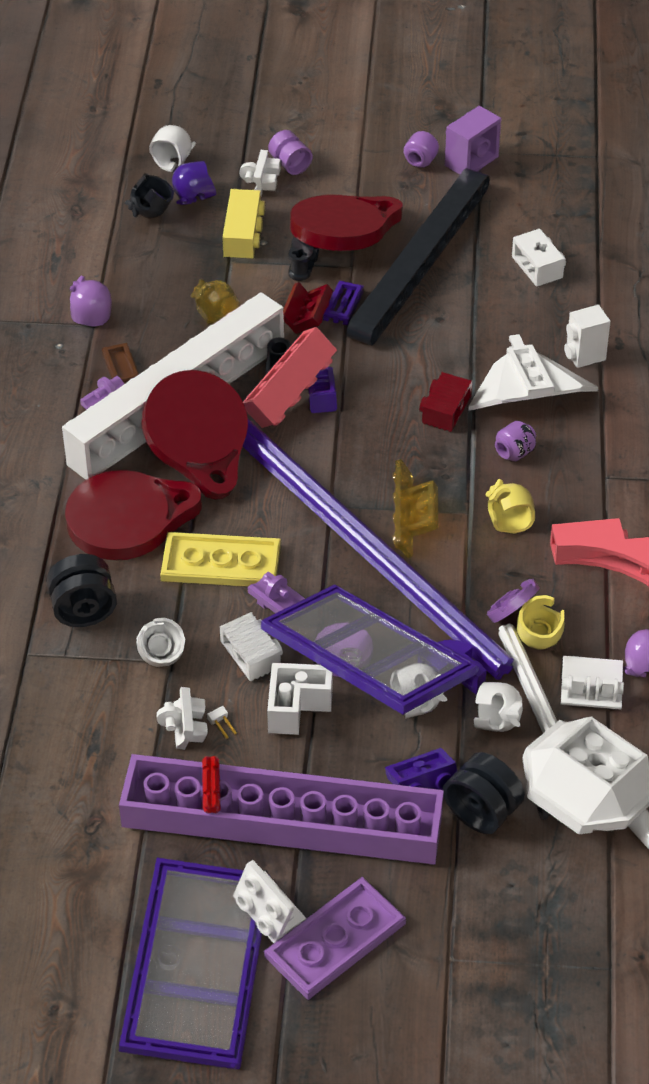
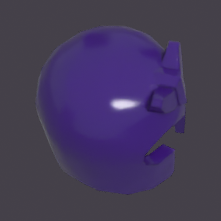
(191, 181)

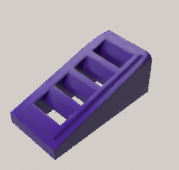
(323, 392)

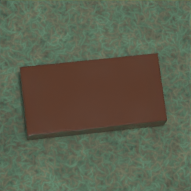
(120, 362)

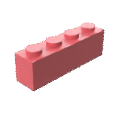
(289, 377)

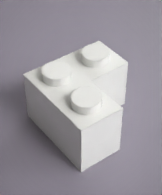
(297, 689)

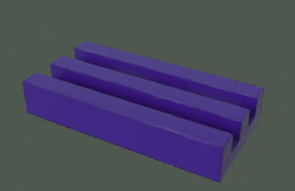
(339, 315)

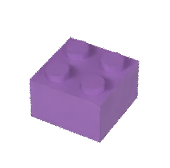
(472, 140)

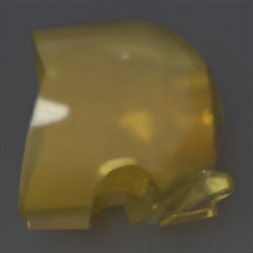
(214, 300)

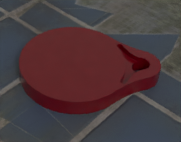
(344, 220)
(197, 428)
(128, 513)

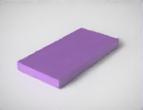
(334, 938)

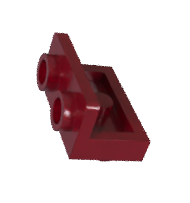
(305, 308)

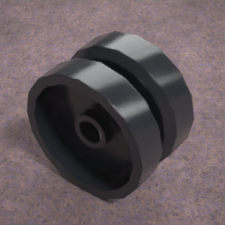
(81, 590)
(483, 793)

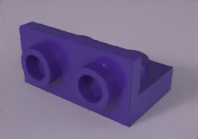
(423, 771)

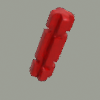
(211, 784)

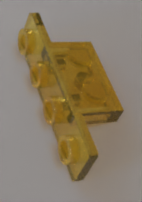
(414, 508)

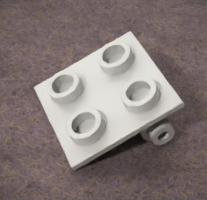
(592, 682)

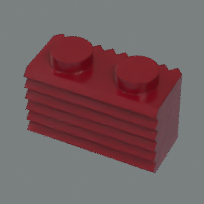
(445, 401)

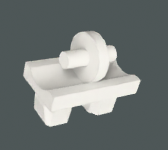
(263, 173)
(180, 716)

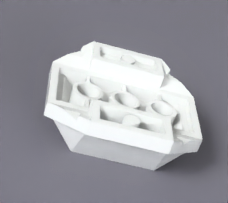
(587, 776)

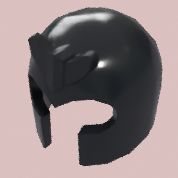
(150, 196)

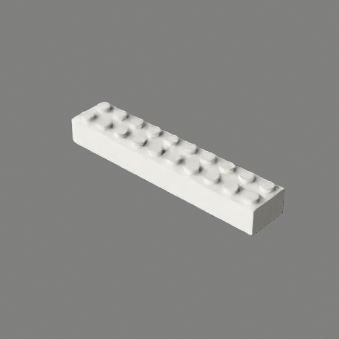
(224, 349)

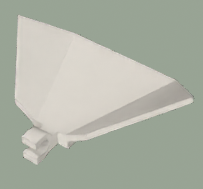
(525, 376)

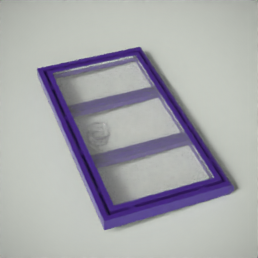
(369, 648)
(192, 968)

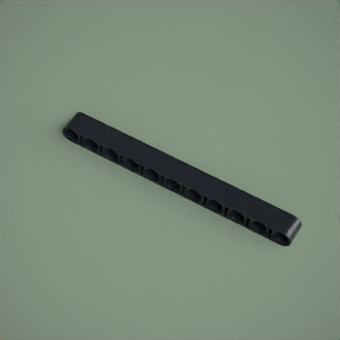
(417, 257)

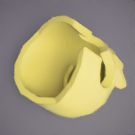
(510, 507)
(538, 624)

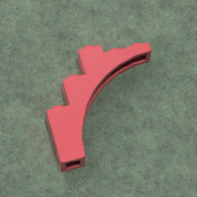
(601, 545)

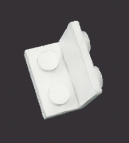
(266, 903)

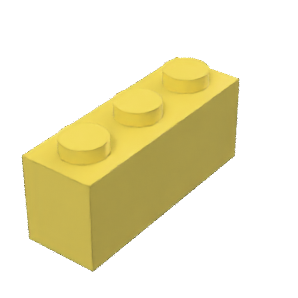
(243, 223)

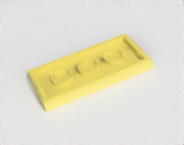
(218, 559)

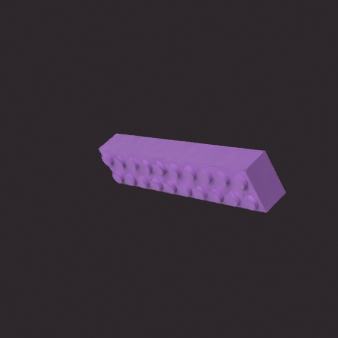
(285, 809)

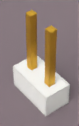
(218, 715)

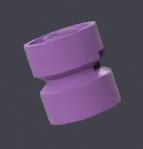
(293, 153)

